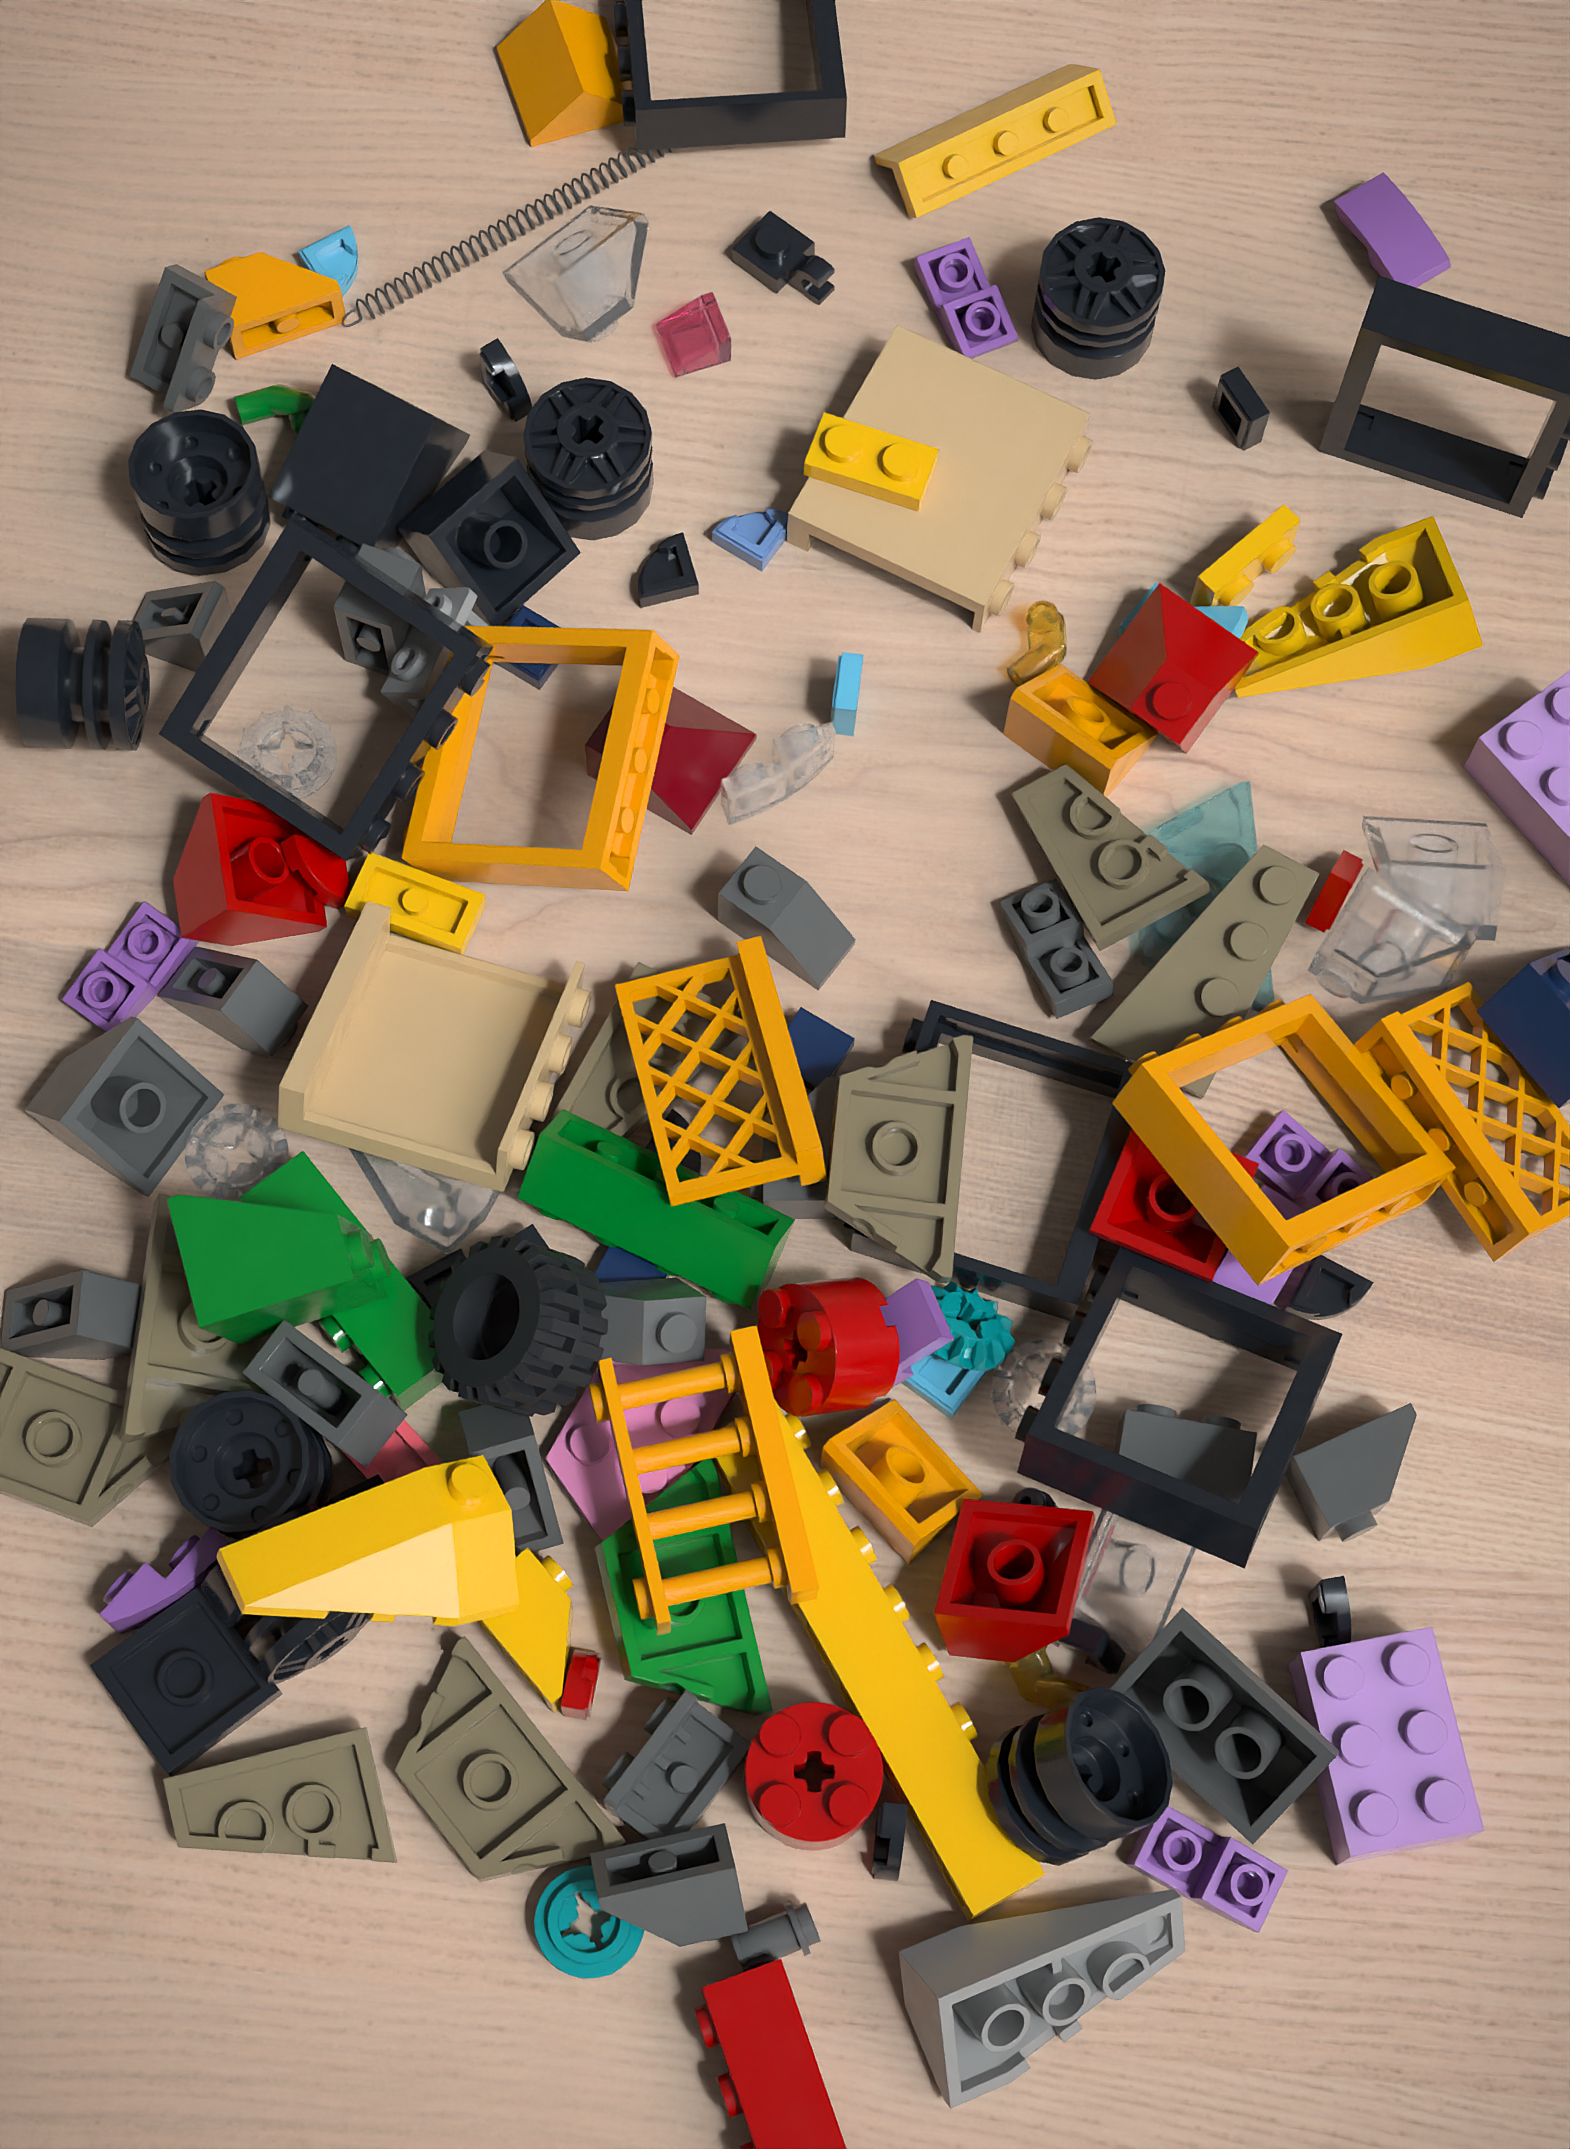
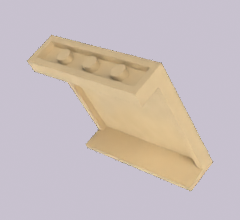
(992, 484)
(430, 1056)

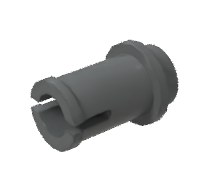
(776, 1937)

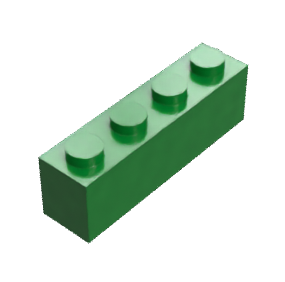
(623, 1200)
(384, 1333)

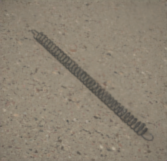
(577, 197)

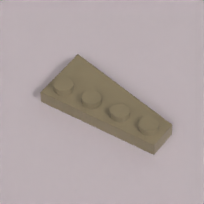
(1214, 964)

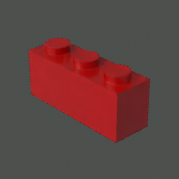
(768, 2061)

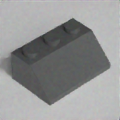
(1224, 1726)

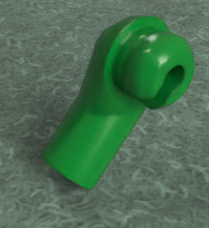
(273, 402)

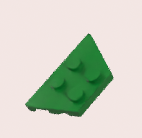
(710, 1638)

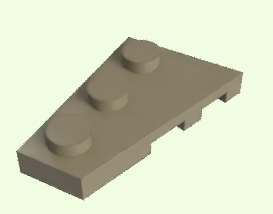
(1102, 859)

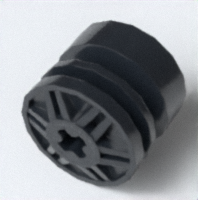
(1097, 298)
(591, 456)
(199, 491)
(71, 684)
(221, 1449)
(287, 1642)
(1079, 1776)

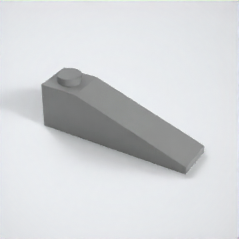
(1013, 1983)

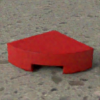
(320, 868)
(1335, 891)
(580, 1684)

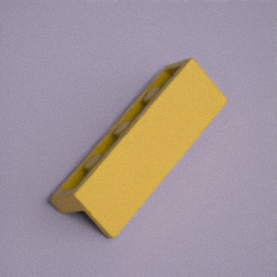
(999, 137)

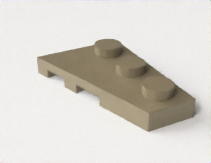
(607, 1082)
(291, 1801)

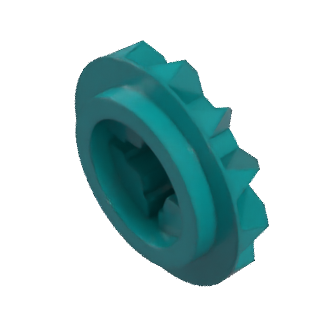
(972, 1349)
(576, 1954)

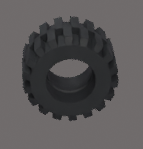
(517, 1326)

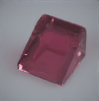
(695, 336)

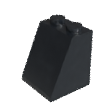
(364, 462)

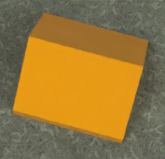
(563, 72)
(1074, 724)
(898, 1478)

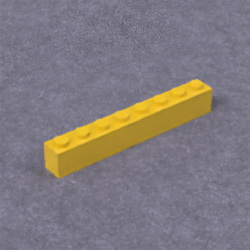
(893, 1688)

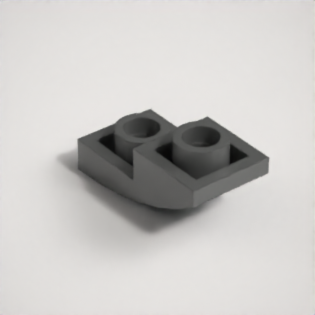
(1055, 948)

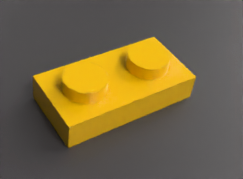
(870, 461)
(1262, 549)
(420, 903)

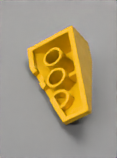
(1377, 617)
(408, 1547)

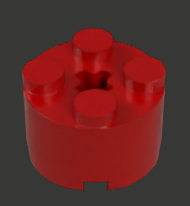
(827, 1345)
(841, 1747)

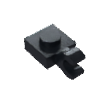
(781, 254)

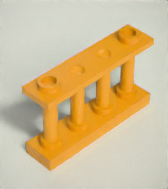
(769, 1499)

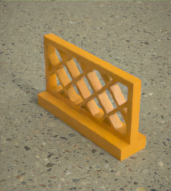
(776, 1075)
(1481, 1184)

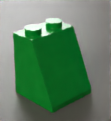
(272, 1264)

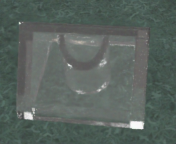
(1130, 1580)

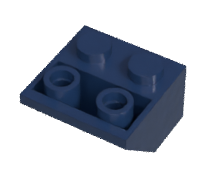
(1534, 1022)

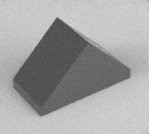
(183, 622)

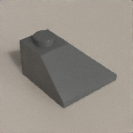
(126, 1103)

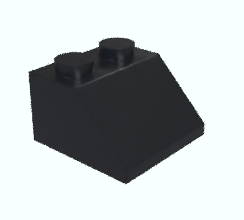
(490, 535)

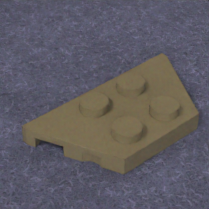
(902, 1153)
(171, 1357)
(65, 1444)
(496, 1778)

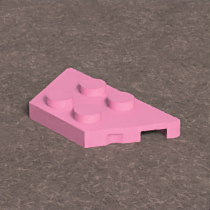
(586, 1453)

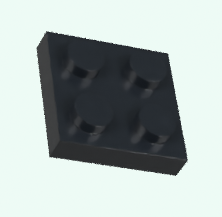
(184, 1681)

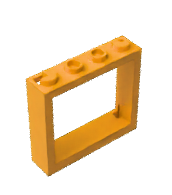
(621, 784)
(1221, 1186)

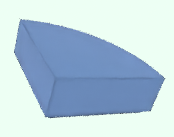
(753, 536)

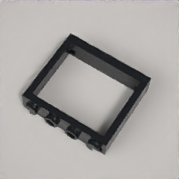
(733, 117)
(1472, 343)
(242, 636)
(1058, 1062)
(1143, 1492)

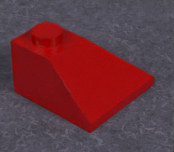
(1173, 667)
(236, 880)
(1154, 1216)
(1011, 1578)

